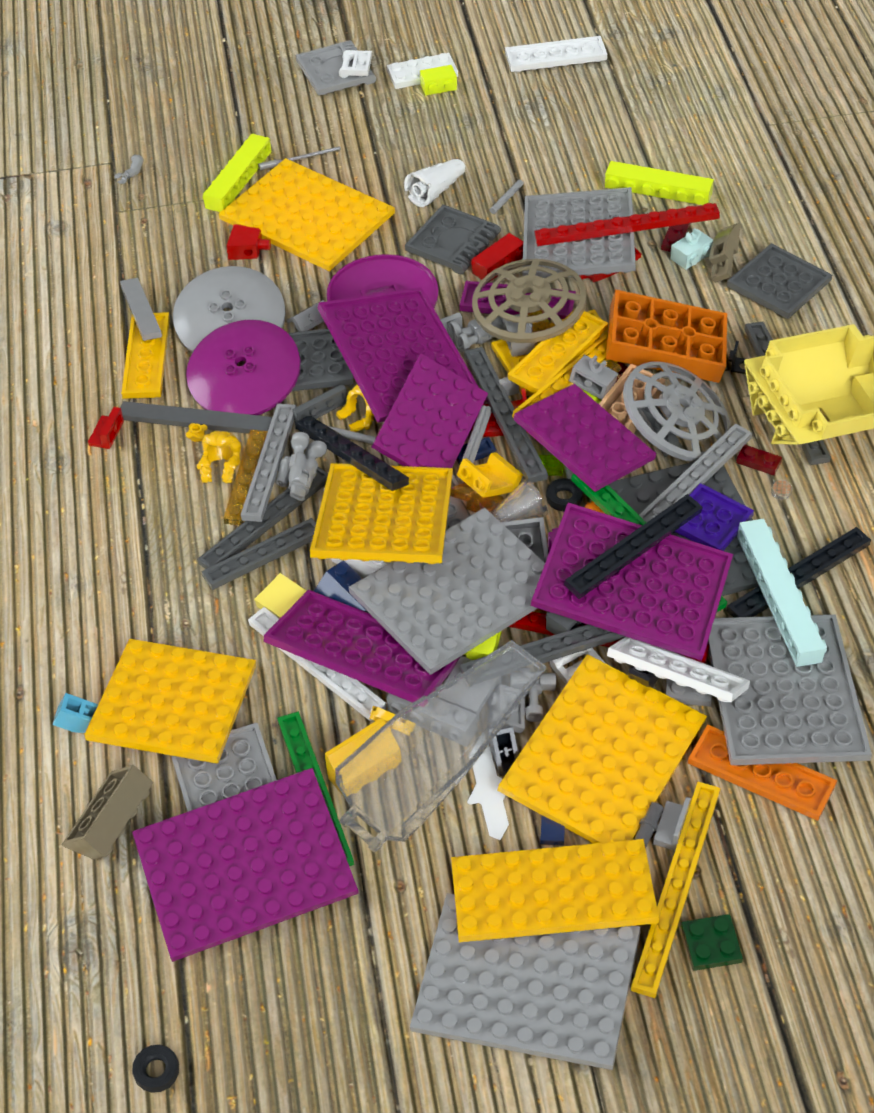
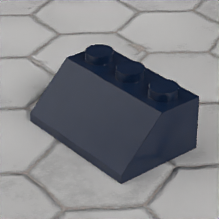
(336, 585)

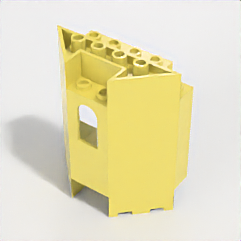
(813, 373)

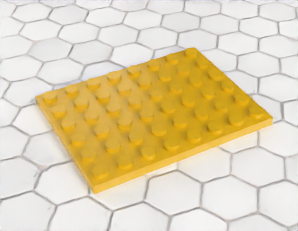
(308, 213)
(373, 523)
(602, 753)

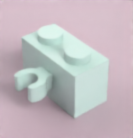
(691, 249)

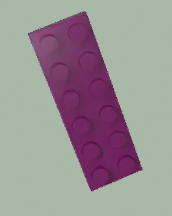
(484, 306)

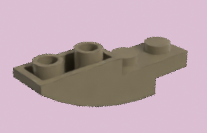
(722, 252)

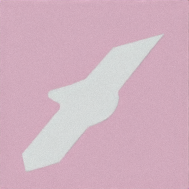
(486, 794)

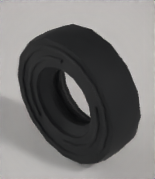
(563, 484)
(159, 1083)

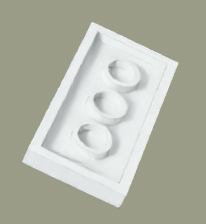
(408, 72)

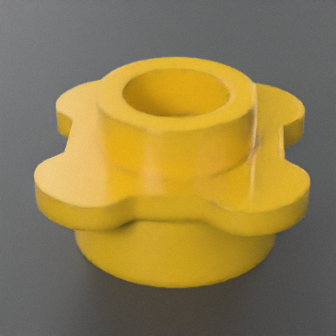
(196, 432)

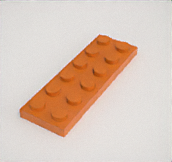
(785, 784)

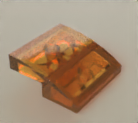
(474, 500)

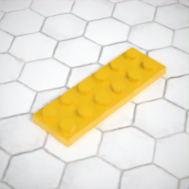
(557, 353)
(145, 361)

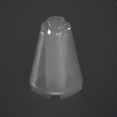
(521, 504)

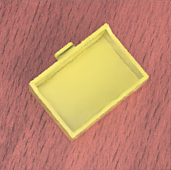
(279, 596)

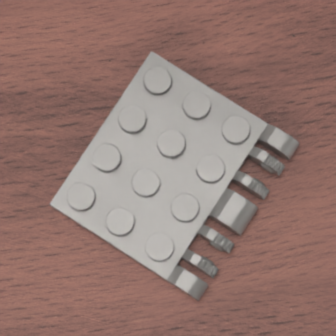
(323, 67)

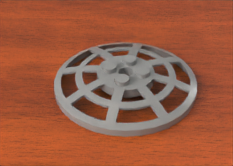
(669, 401)

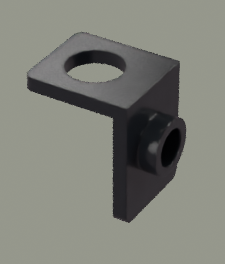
(736, 361)

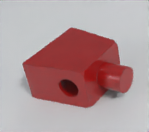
(246, 243)

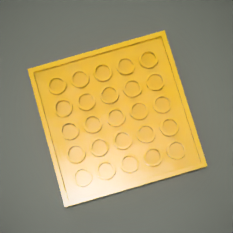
(171, 701)

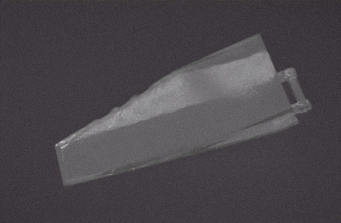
(431, 746)

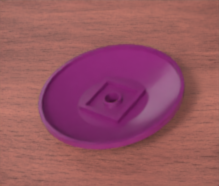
(382, 275)
(249, 389)

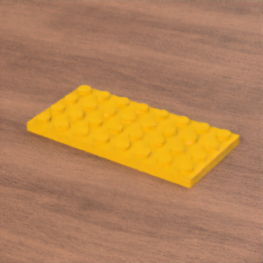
(553, 890)

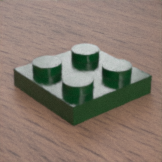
(711, 942)

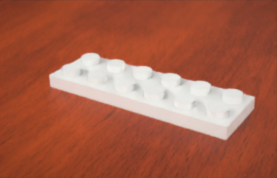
(556, 53)
(679, 669)

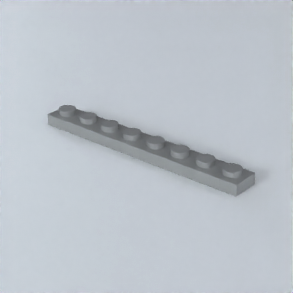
(268, 463)
(700, 470)

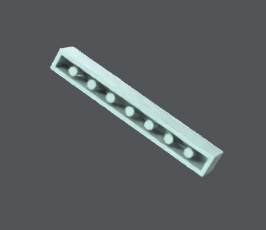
(781, 593)

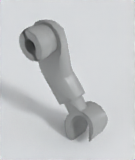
(137, 162)

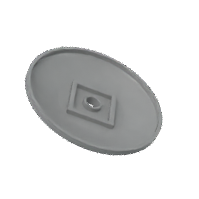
(203, 299)

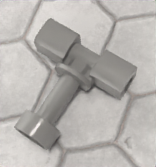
(534, 711)

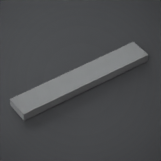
(140, 309)

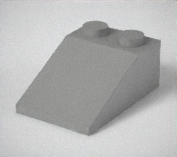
(531, 533)

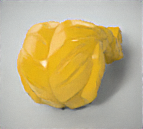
(350, 407)
(219, 446)

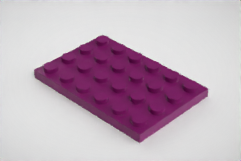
(429, 417)
(584, 437)

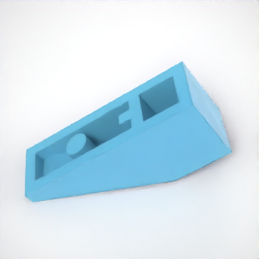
(74, 713)

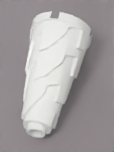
(431, 181)

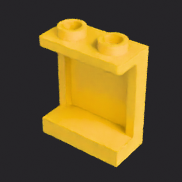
(491, 478)

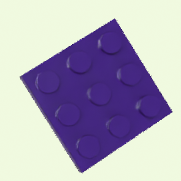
(718, 520)

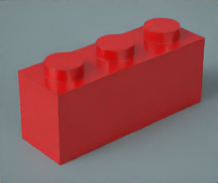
(498, 254)

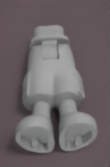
(473, 330)
(303, 466)

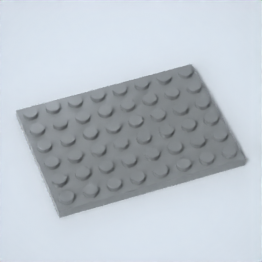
(583, 256)
(457, 603)
(787, 709)
(529, 993)

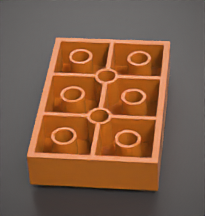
(668, 332)

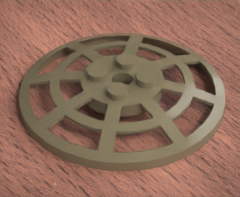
(537, 300)

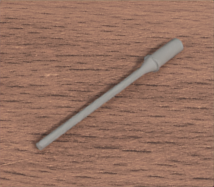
(269, 164)

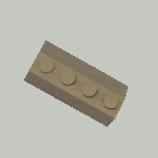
(108, 813)

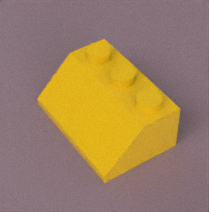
(342, 751)

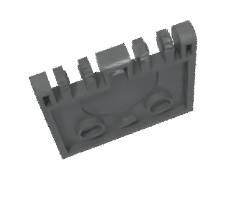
(452, 238)

